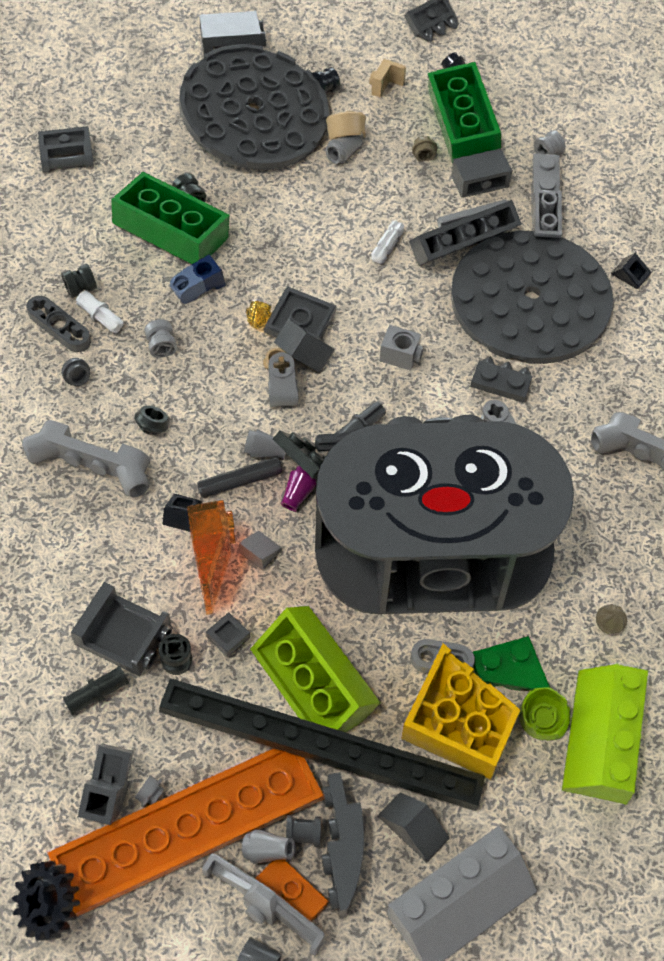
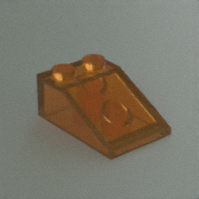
(211, 540)

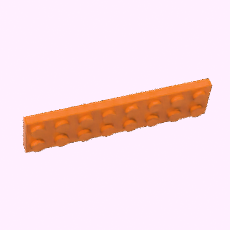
(186, 826)

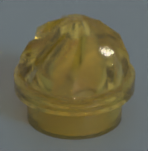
(258, 314)

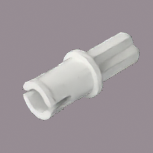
(99, 311)

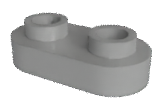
(432, 647)

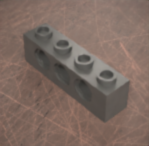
(465, 232)

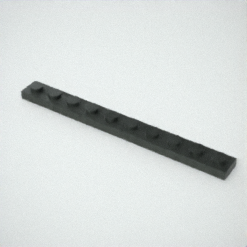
(322, 744)

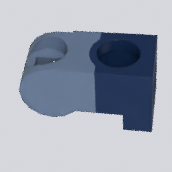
(197, 279)

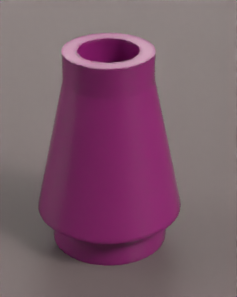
(298, 488)

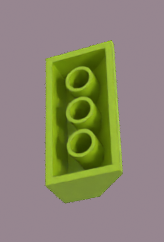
(313, 671)
(605, 732)

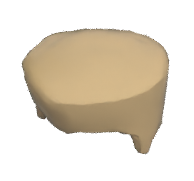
(346, 124)

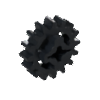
(45, 900)

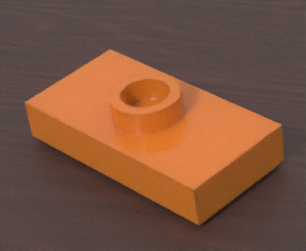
(293, 888)

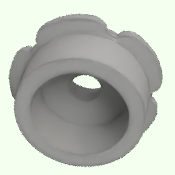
(149, 791)

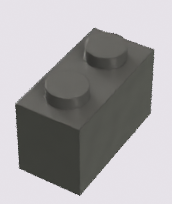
(481, 173)

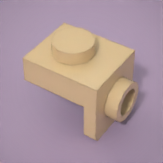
(387, 72)

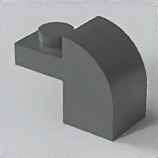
(108, 787)

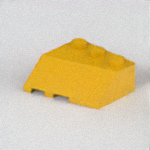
(460, 716)

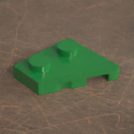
(510, 665)

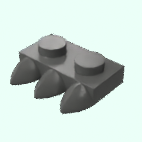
(431, 15)
(502, 379)

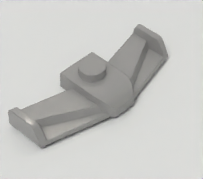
(263, 902)

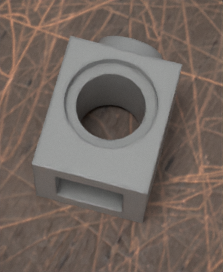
(401, 347)

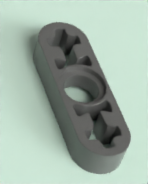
(60, 334)

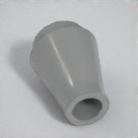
(342, 148)
(262, 445)
(266, 847)

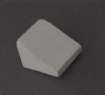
(259, 549)

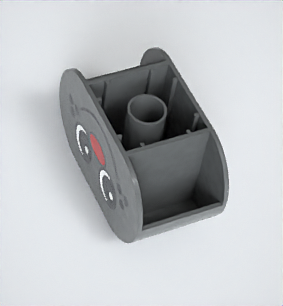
(440, 516)

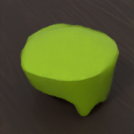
(544, 714)

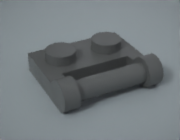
(65, 142)

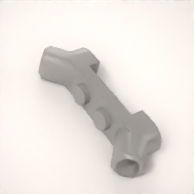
(624, 434)
(56, 440)

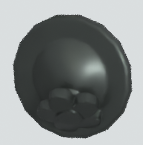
(151, 419)

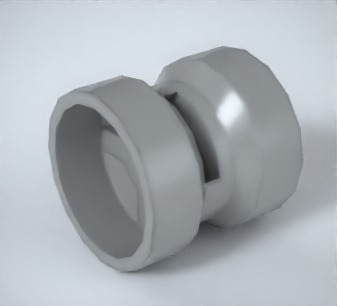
(160, 338)

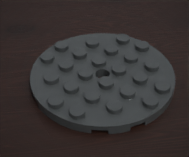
(218, 112)
(557, 325)

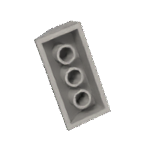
(462, 898)

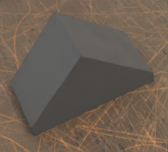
(304, 346)
(414, 825)

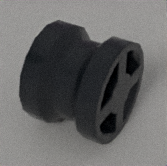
(328, 79)

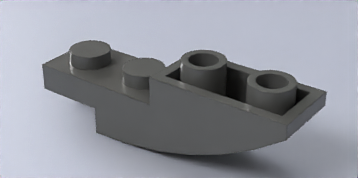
(345, 854)

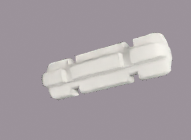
(387, 242)

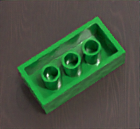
(463, 111)
(170, 218)

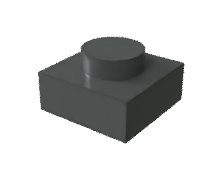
(228, 634)

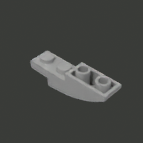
(546, 196)

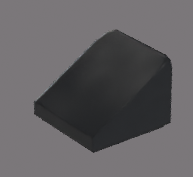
(632, 271)
(176, 513)

